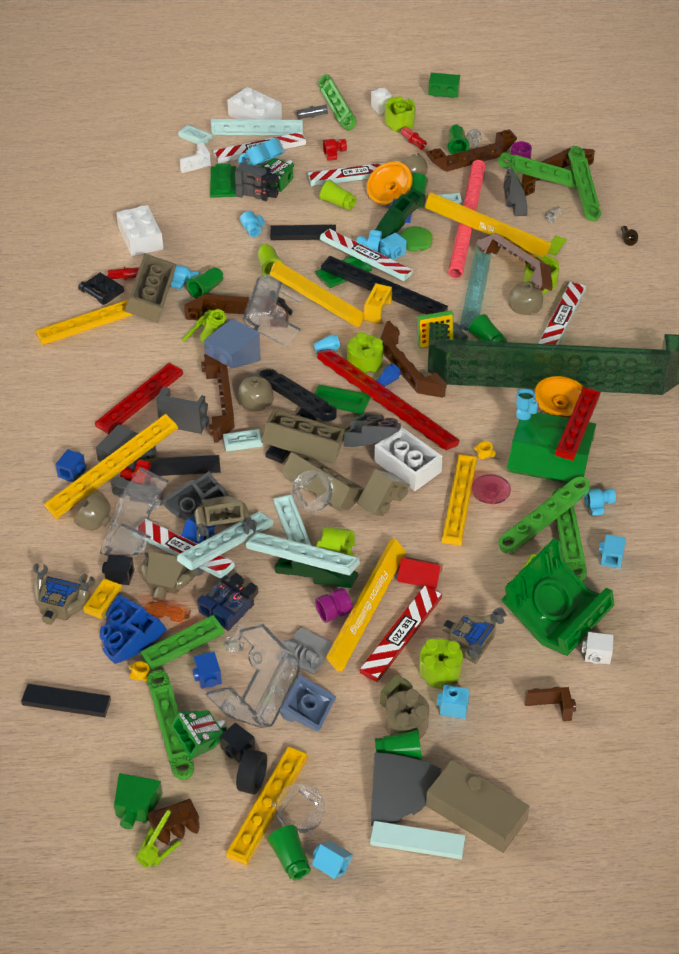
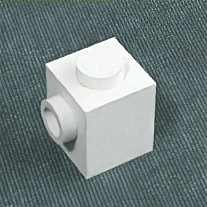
(379, 98)
(598, 648)

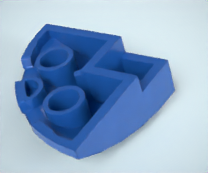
(128, 630)

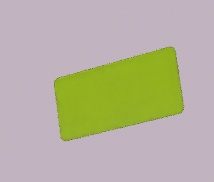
(557, 243)

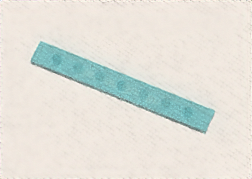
(475, 288)

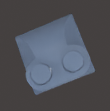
(307, 704)

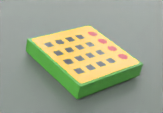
(424, 326)

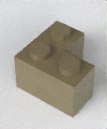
(381, 490)

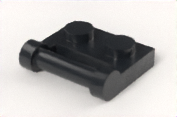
(106, 286)

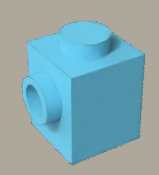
(393, 246)
(612, 551)
(453, 701)
(331, 859)

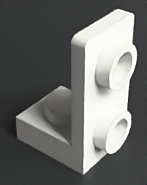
(197, 161)

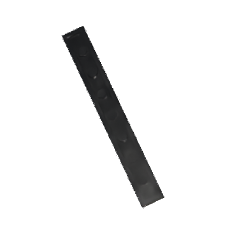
(368, 280)

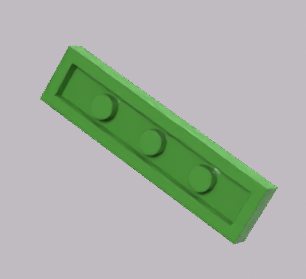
(182, 642)

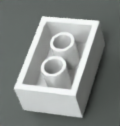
(253, 105)
(139, 230)
(408, 458)

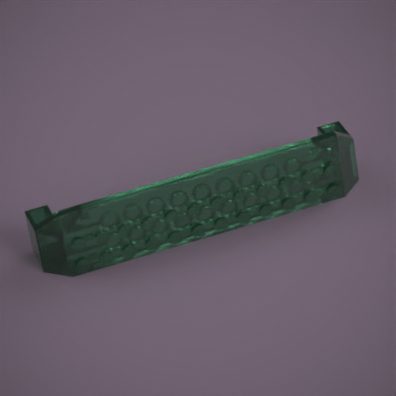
(529, 363)

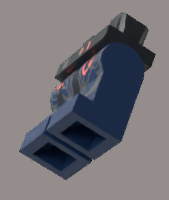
(228, 600)

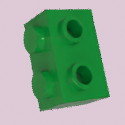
(444, 85)

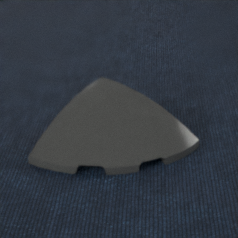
(514, 193)
(370, 429)
(189, 497)
(400, 786)

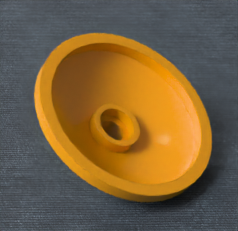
(387, 177)
(557, 395)

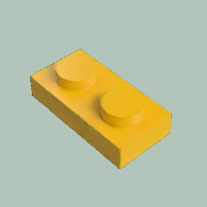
(102, 598)

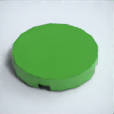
(417, 238)

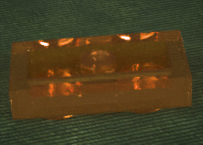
(159, 610)

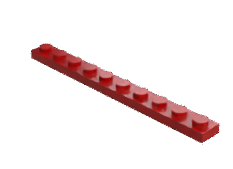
(388, 399)

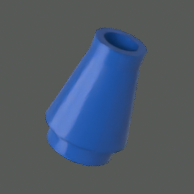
(389, 374)

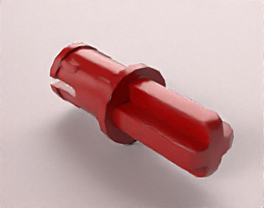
(413, 138)
(123, 273)

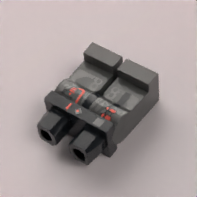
(256, 182)

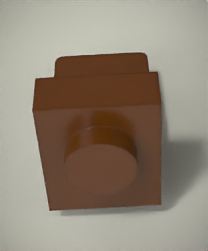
(553, 695)

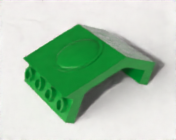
(535, 449)
(555, 601)

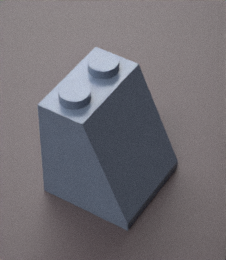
(234, 344)

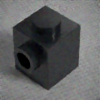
(118, 569)
(236, 742)

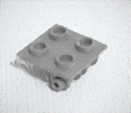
(308, 649)

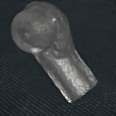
(549, 215)

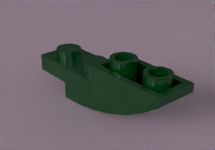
(399, 212)
(320, 575)

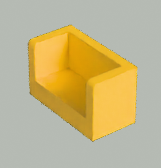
(375, 303)

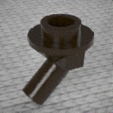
(629, 236)

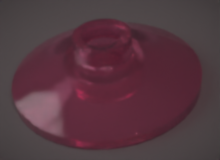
(491, 489)

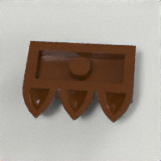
(181, 815)

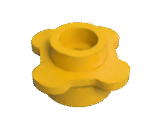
(484, 450)
(139, 671)

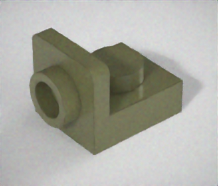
(394, 686)

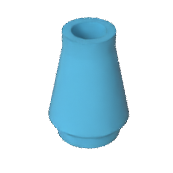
(329, 342)

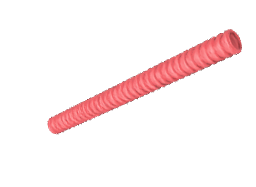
(464, 232)

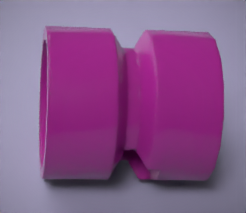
(521, 149)
(331, 606)

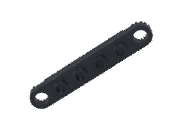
(300, 395)

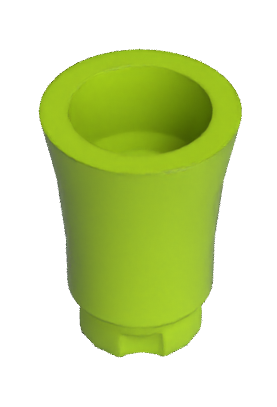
(337, 195)
(267, 257)
(214, 321)

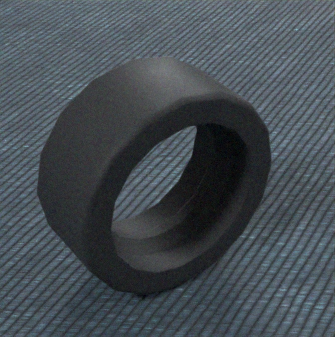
(251, 771)

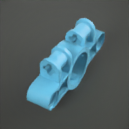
(262, 152)

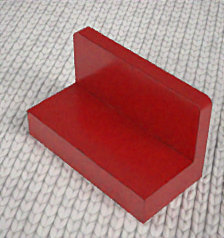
(419, 572)

